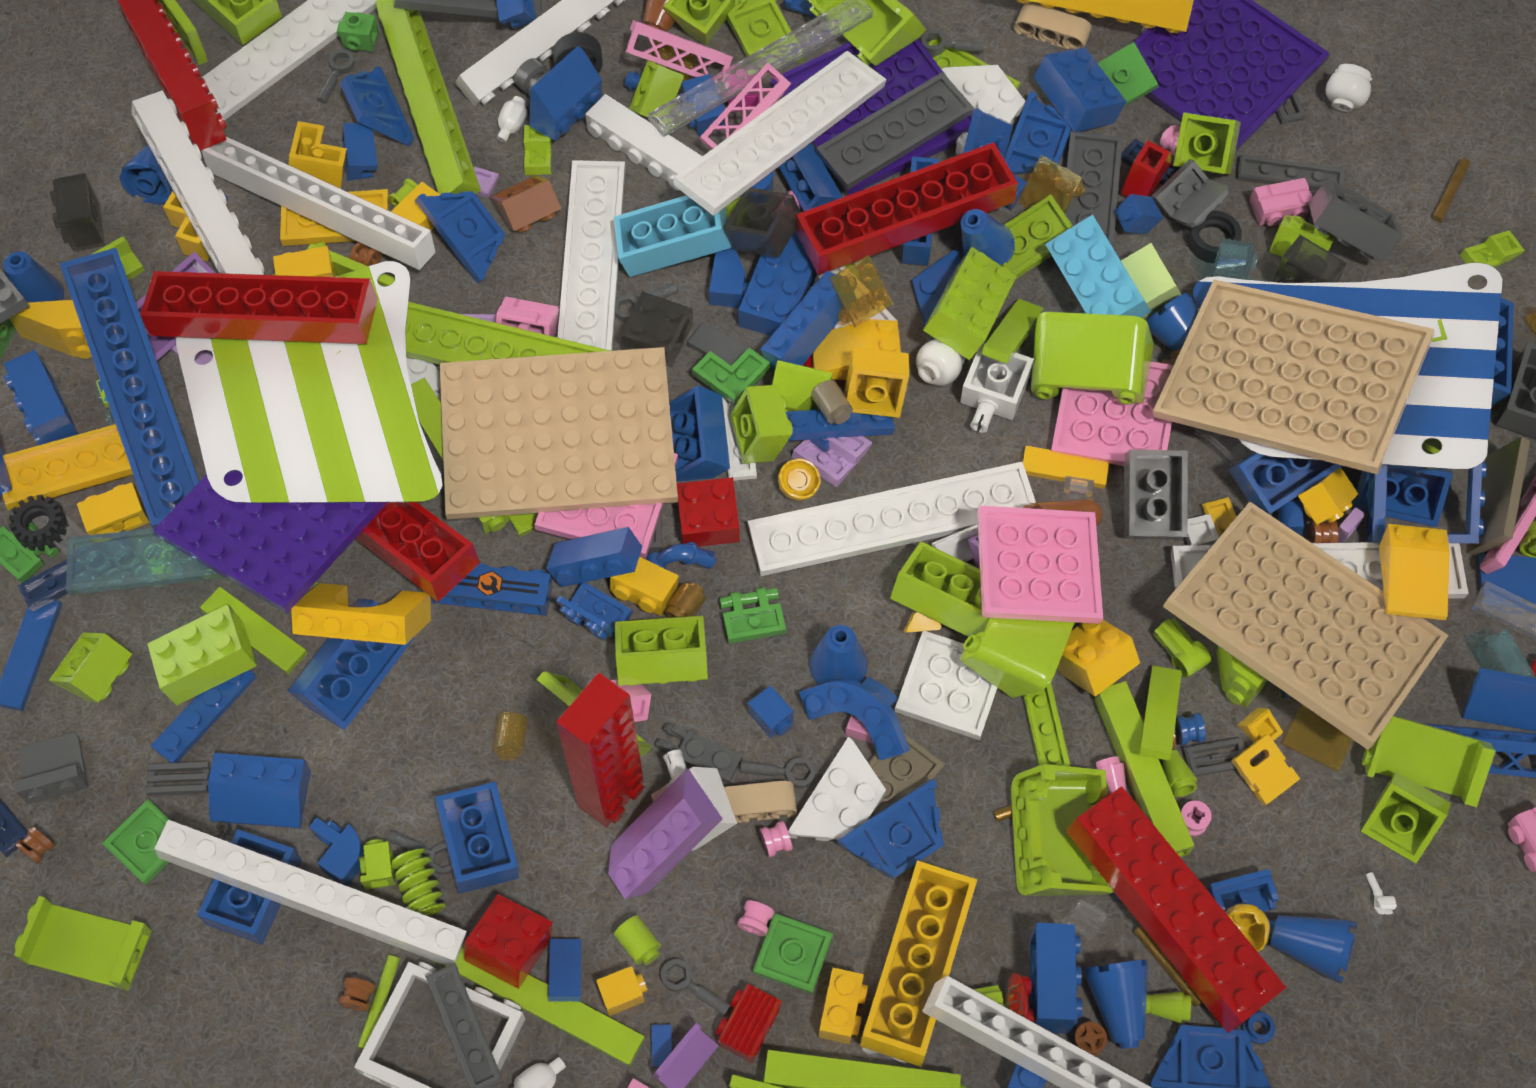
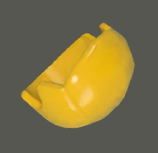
(799, 474)
(1251, 923)

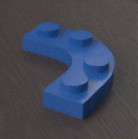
(868, 707)

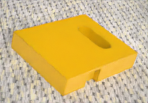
(1270, 775)

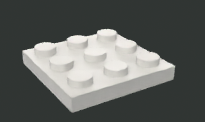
(944, 689)

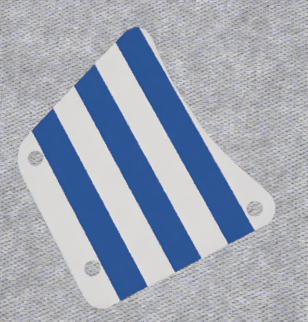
(1457, 374)

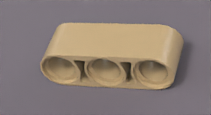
(1053, 26)
(762, 800)

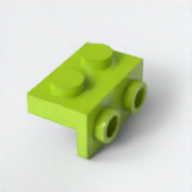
(1290, 230)

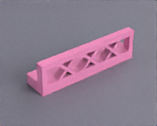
(676, 42)
(770, 99)

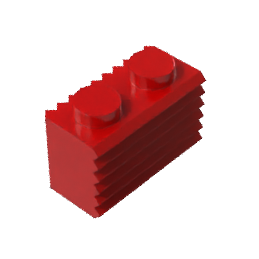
(748, 1023)

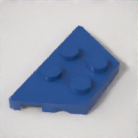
(376, 104)
(987, 129)
(1037, 134)
(465, 228)
(932, 282)
(899, 833)
(1210, 1060)

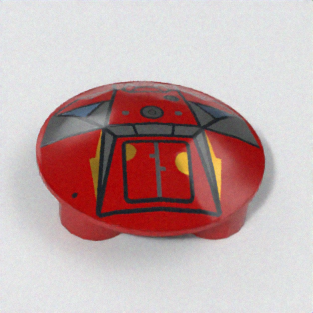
(1017, 994)

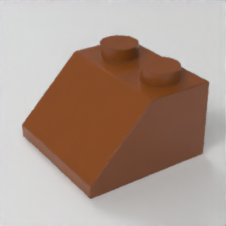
(526, 203)

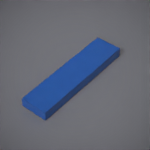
(27, 655)

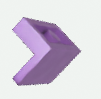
(686, 1059)

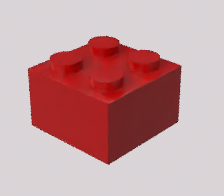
(708, 512)
(508, 941)

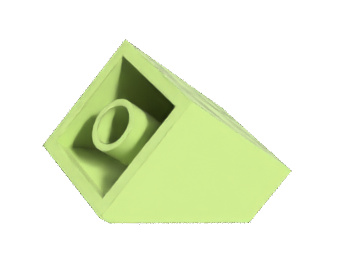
(1151, 278)

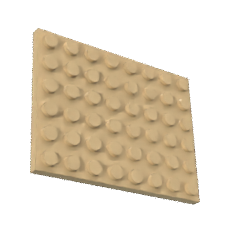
(1295, 375)
(556, 433)
(1306, 624)

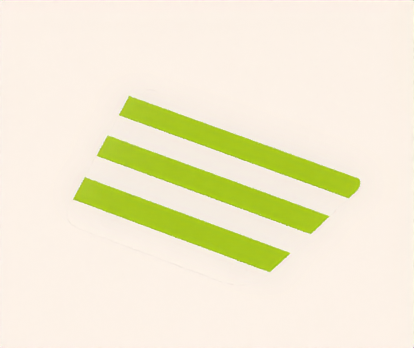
(313, 419)

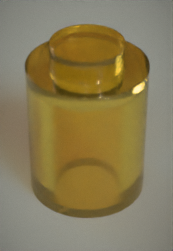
(510, 735)

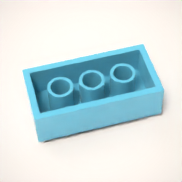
(668, 235)
(1096, 271)

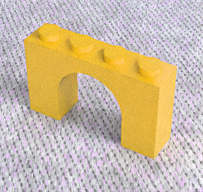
(327, 614)

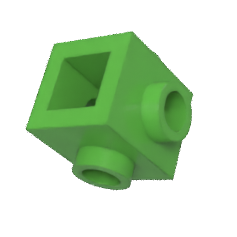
(358, 31)

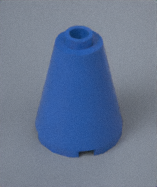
(145, 178)
(986, 236)
(31, 278)
(1174, 322)
(838, 657)
(1315, 942)
(1121, 999)

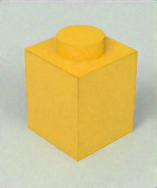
(622, 990)

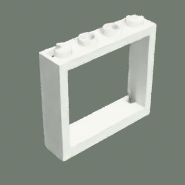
(479, 997)

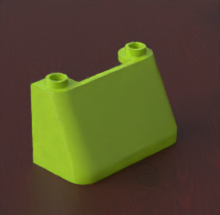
(883, 34)
(1091, 354)
(1017, 653)
(1042, 810)

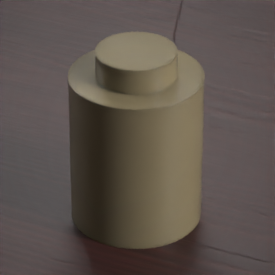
(832, 402)

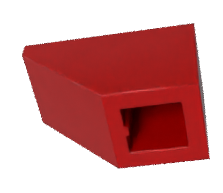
(1147, 170)

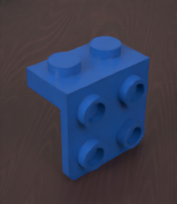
(594, 610)

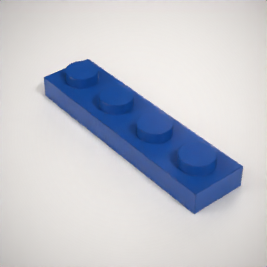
(813, 425)
(199, 717)

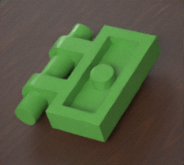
(19, 560)
(752, 622)

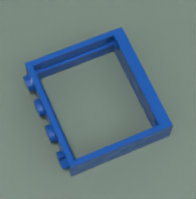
(1475, 499)

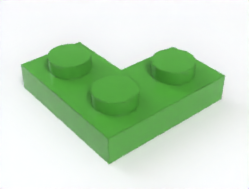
(728, 379)

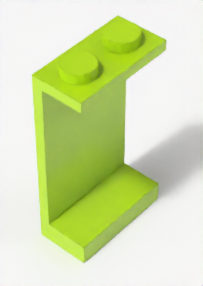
(1431, 758)
(82, 944)

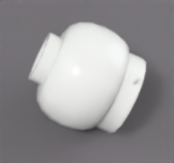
(1349, 87)
(938, 363)

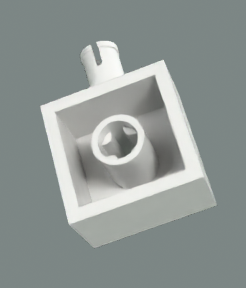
(995, 387)
(711, 784)

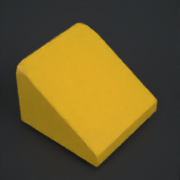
(919, 622)
(1260, 723)

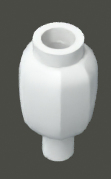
(511, 117)
(540, 1075)

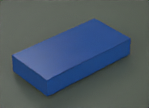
(565, 970)

